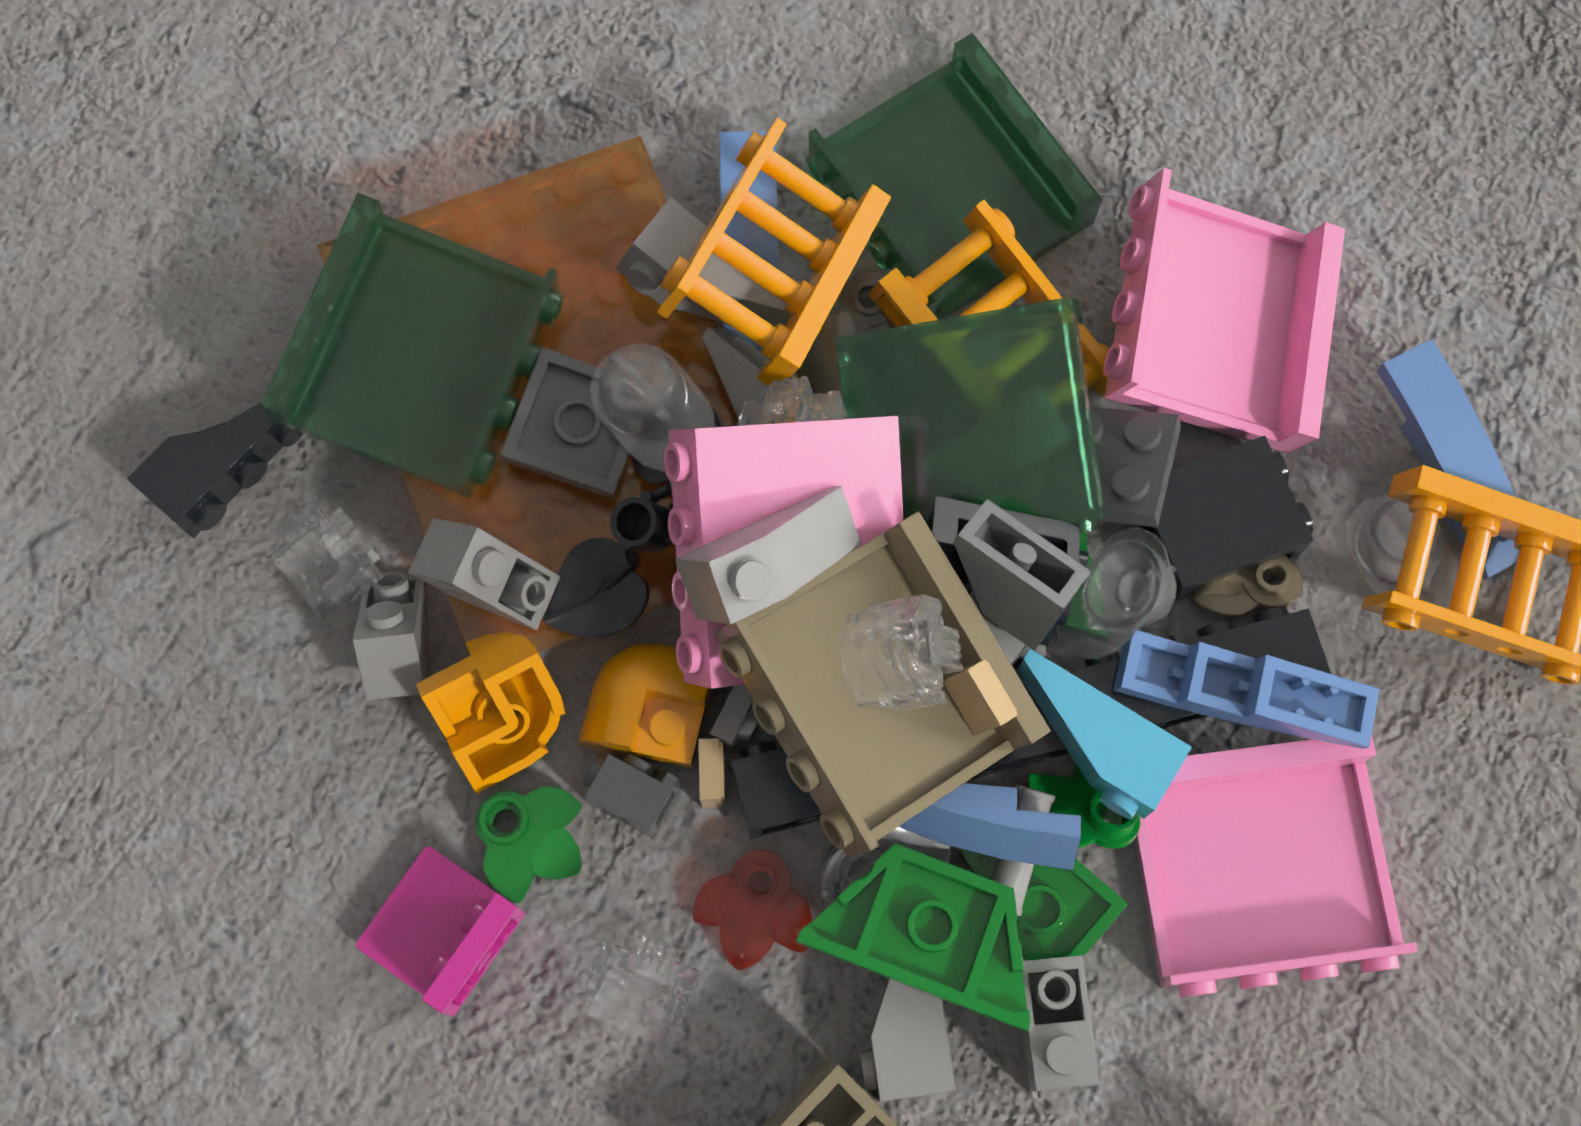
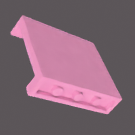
(1223, 318)
(751, 471)
(1268, 868)

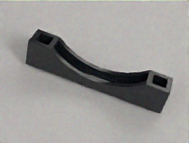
(202, 471)

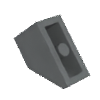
(1017, 574)

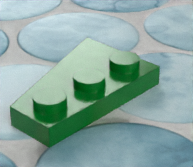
(1061, 909)

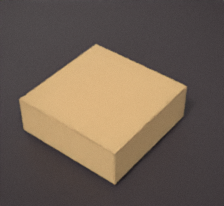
(980, 697)
(712, 773)

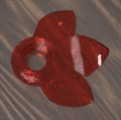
(749, 917)

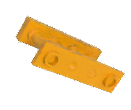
(830, 259)
(906, 298)
(1485, 515)

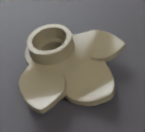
(1247, 590)

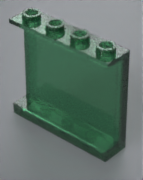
(940, 154)
(412, 350)
(984, 409)

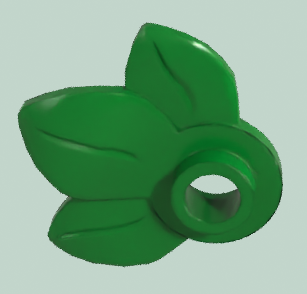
(1078, 798)
(536, 844)

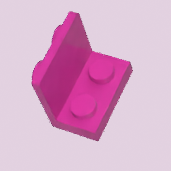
(440, 931)

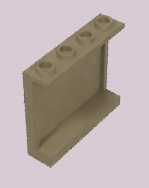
(870, 763)

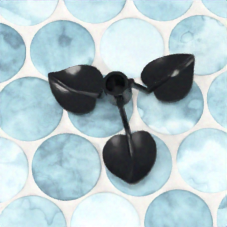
(598, 580)

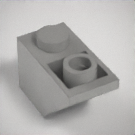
(484, 572)
(393, 636)
(1060, 1036)

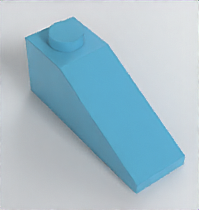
(1110, 743)

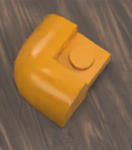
(495, 707)
(645, 707)

